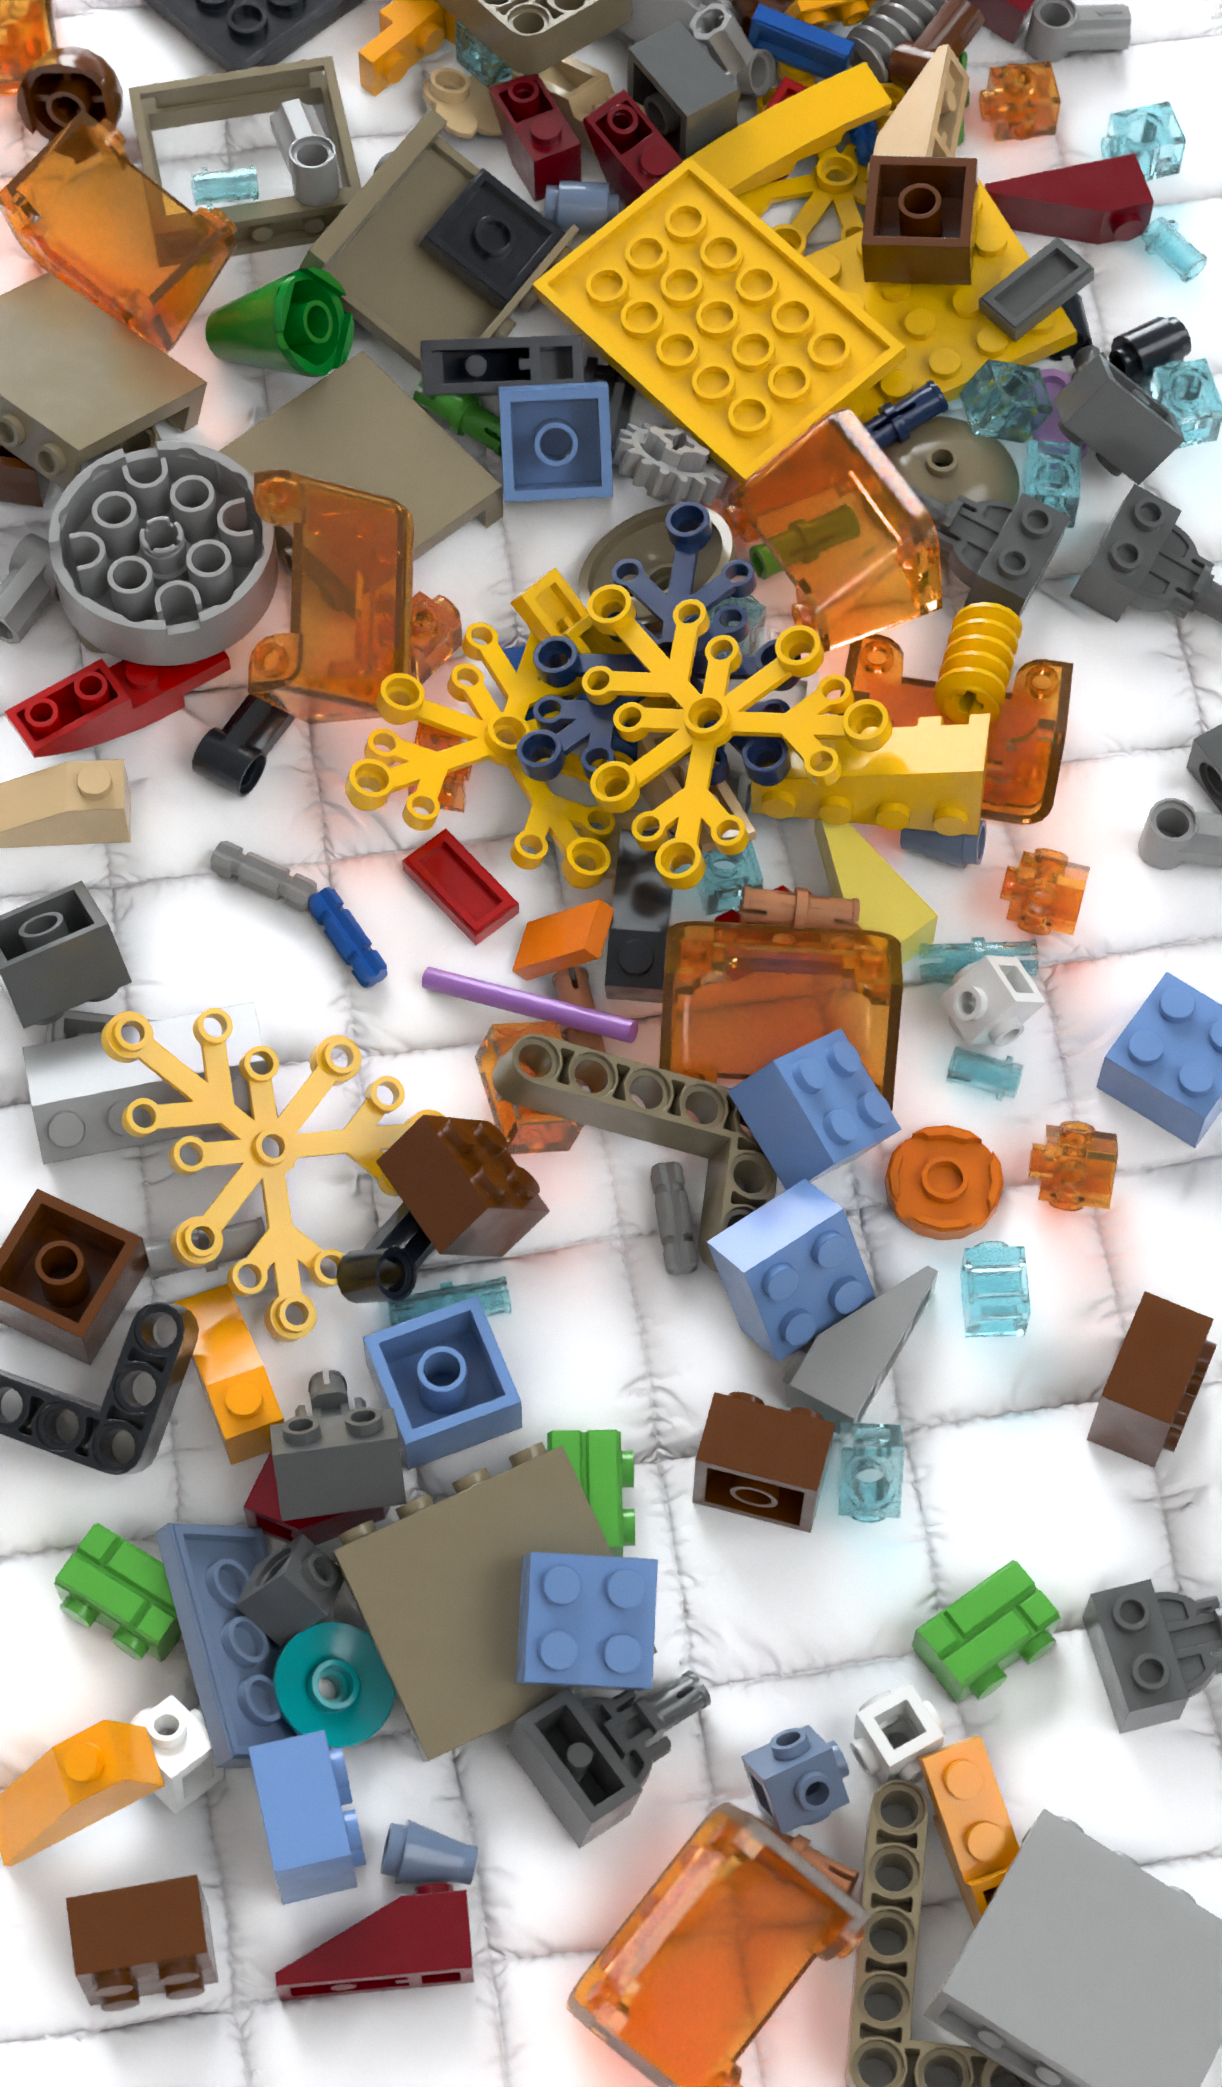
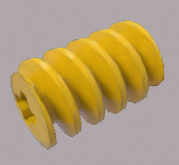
(977, 661)

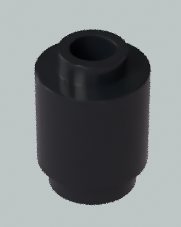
(1150, 347)

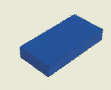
(799, 43)

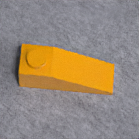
(232, 1375)
(76, 1787)

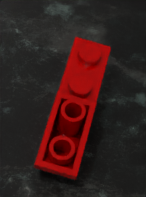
(106, 703)

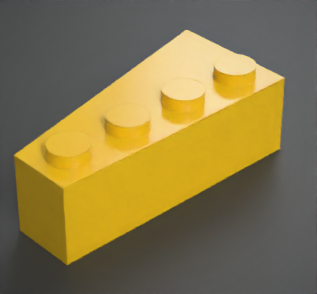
(918, 780)

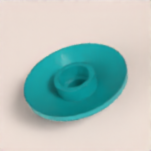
(353, 1666)

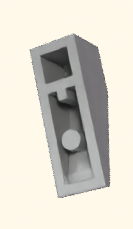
(858, 1352)

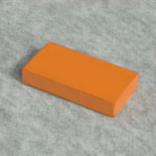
(563, 940)

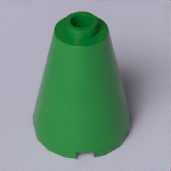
(285, 325)

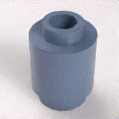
(581, 204)

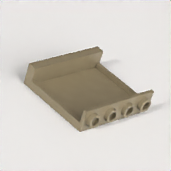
(377, 256)
(81, 380)
(376, 438)
(447, 1592)

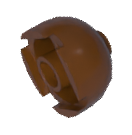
(64, 85)

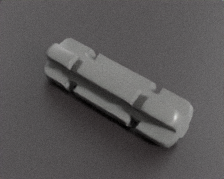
(263, 875)
(674, 1218)

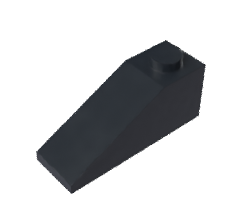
(486, 364)
(638, 925)

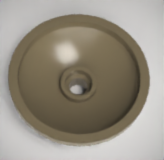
(976, 464)
(647, 540)

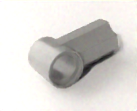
(1067, 27)
(732, 50)
(306, 153)
(26, 588)
(1196, 833)

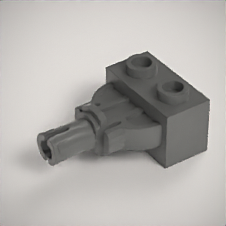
(1115, 418)
(997, 545)
(1148, 564)
(337, 1455)
(1153, 1650)
(599, 1751)

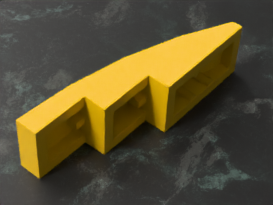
(793, 130)
(555, 610)

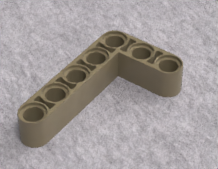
(538, 32)
(662, 1122)
(896, 1973)

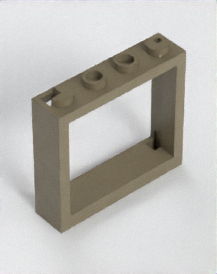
(244, 93)

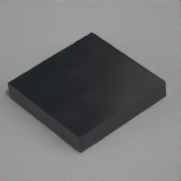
(491, 239)

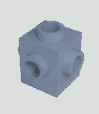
(797, 1778)

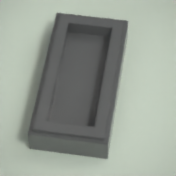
(1036, 289)

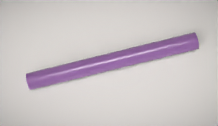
(530, 1004)

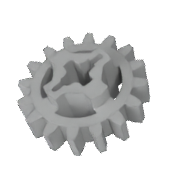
(668, 464)

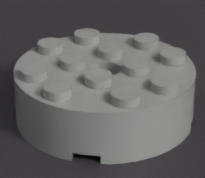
(163, 554)

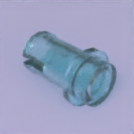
(224, 186)
(1173, 248)
(985, 1073)

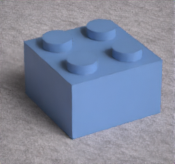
(556, 441)
(1170, 1061)
(814, 1109)
(791, 1269)
(443, 1382)
(586, 1621)
(303, 1819)

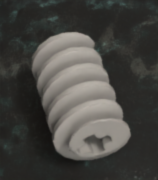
(888, 28)

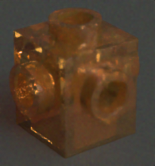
(1021, 101)
(1062, 893)
(1074, 1166)

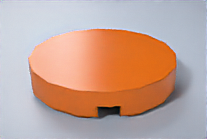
(943, 1183)

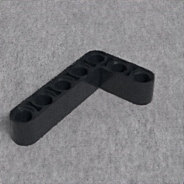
(120, 1408)

